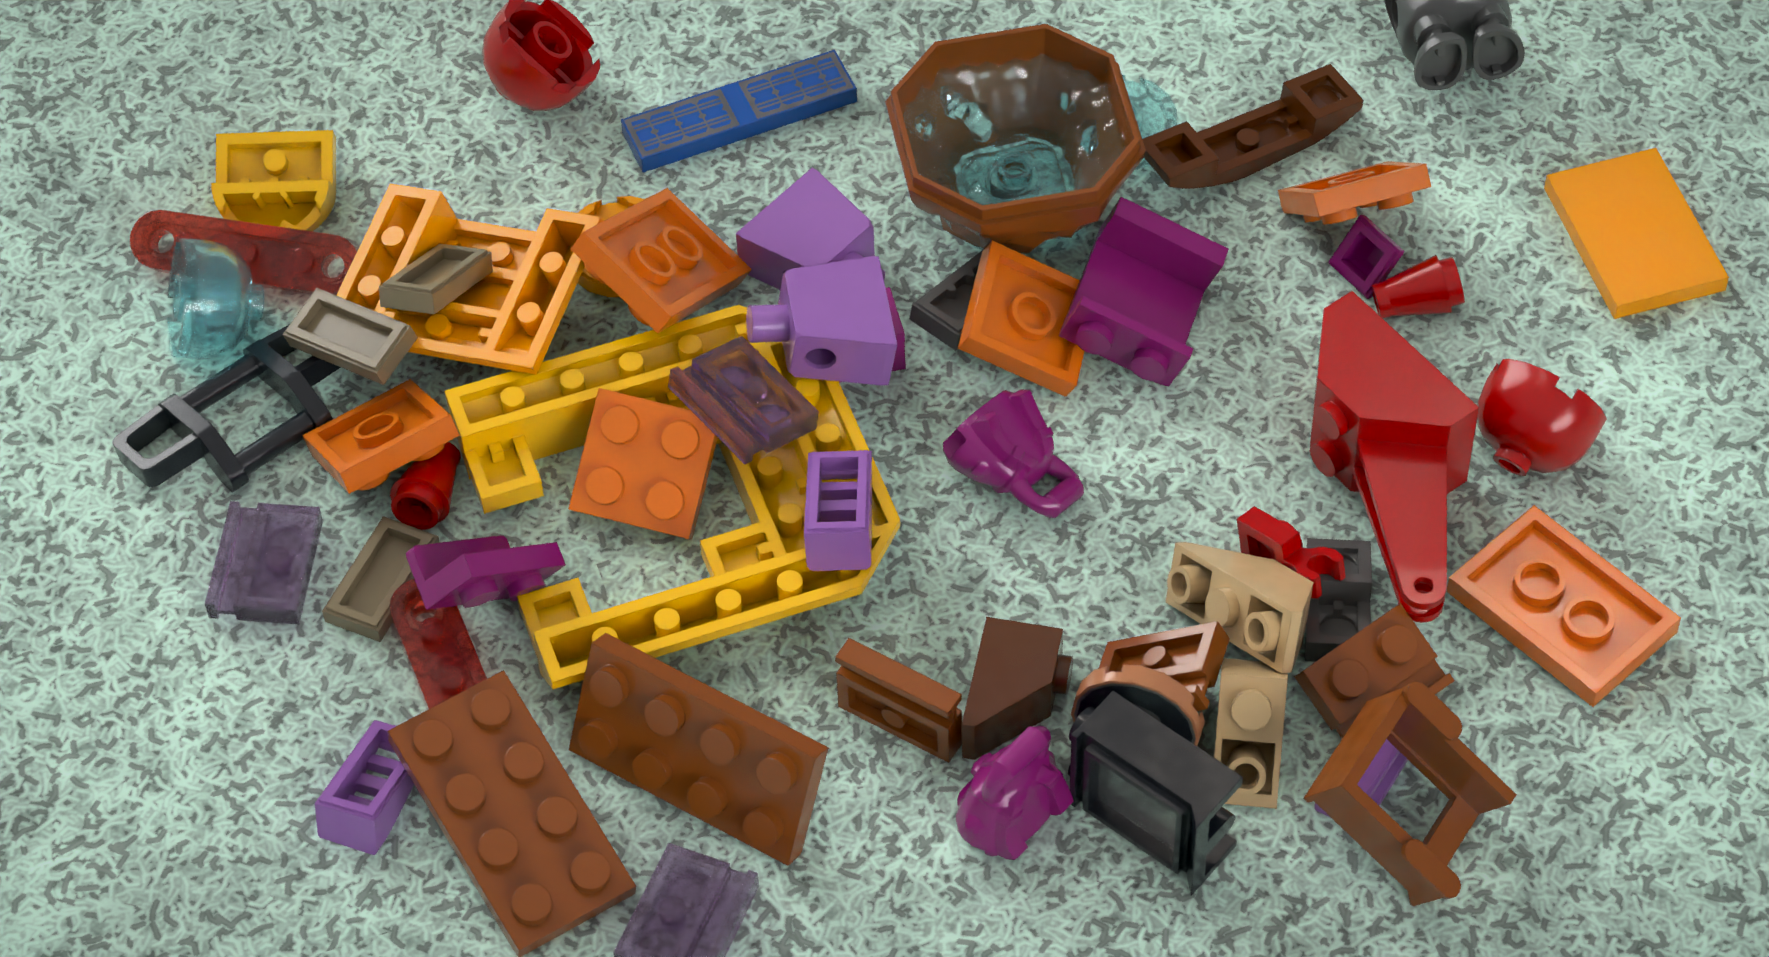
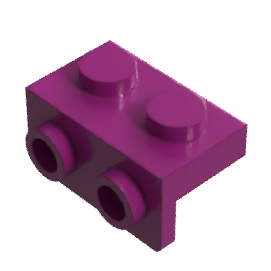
(480, 570)

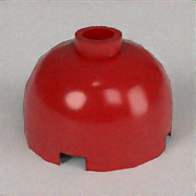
(538, 55)
(1534, 421)

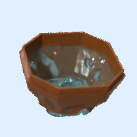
(1014, 135)

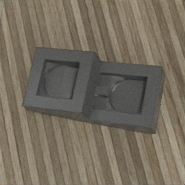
(1343, 604)

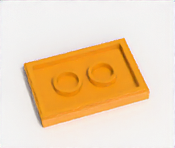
(1635, 233)

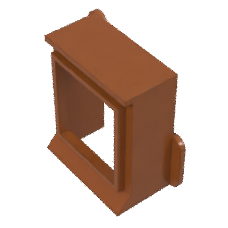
(1428, 737)

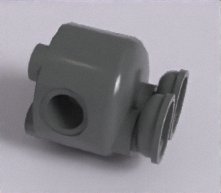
(1456, 36)

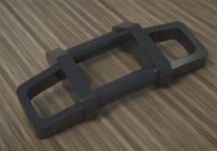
(199, 436)

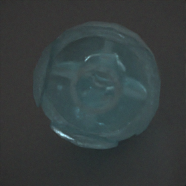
(210, 299)

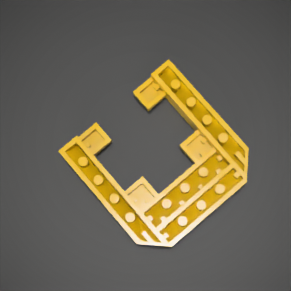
(753, 570)

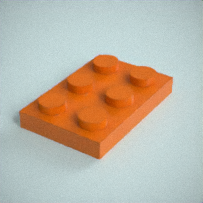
(660, 260)
(1563, 605)

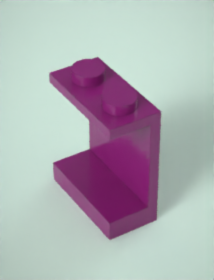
(1142, 292)

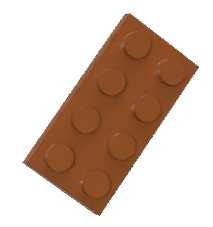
(697, 748)
(511, 813)

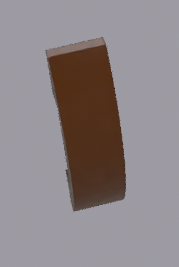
(1243, 145)

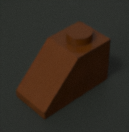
(1013, 683)

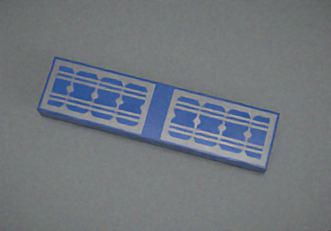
(738, 110)

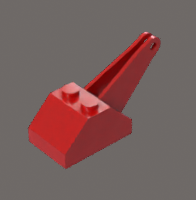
(1398, 438)

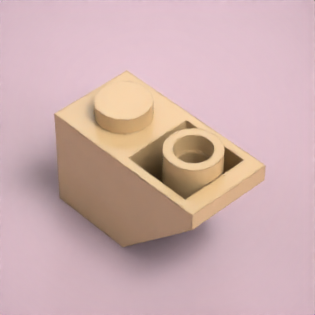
(1251, 729)

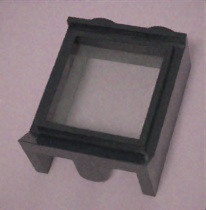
(1152, 787)

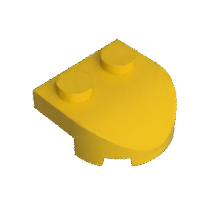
(276, 177)

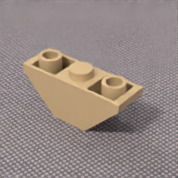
(1250, 596)

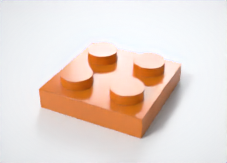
(1337, 196)
(1018, 319)
(381, 437)
(644, 464)

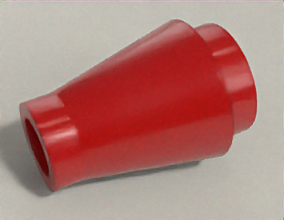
(1420, 290)
(426, 489)

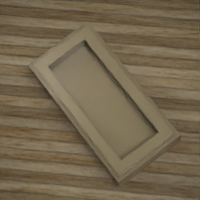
(436, 279)
(350, 336)
(381, 567)

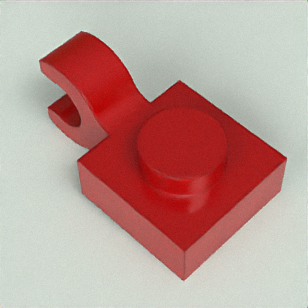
(1278, 540)

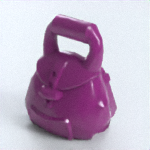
(1011, 451)
(1012, 795)

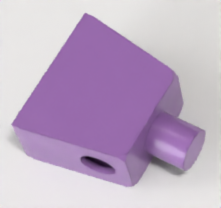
(804, 228)
(831, 322)

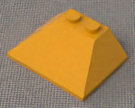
(502, 318)

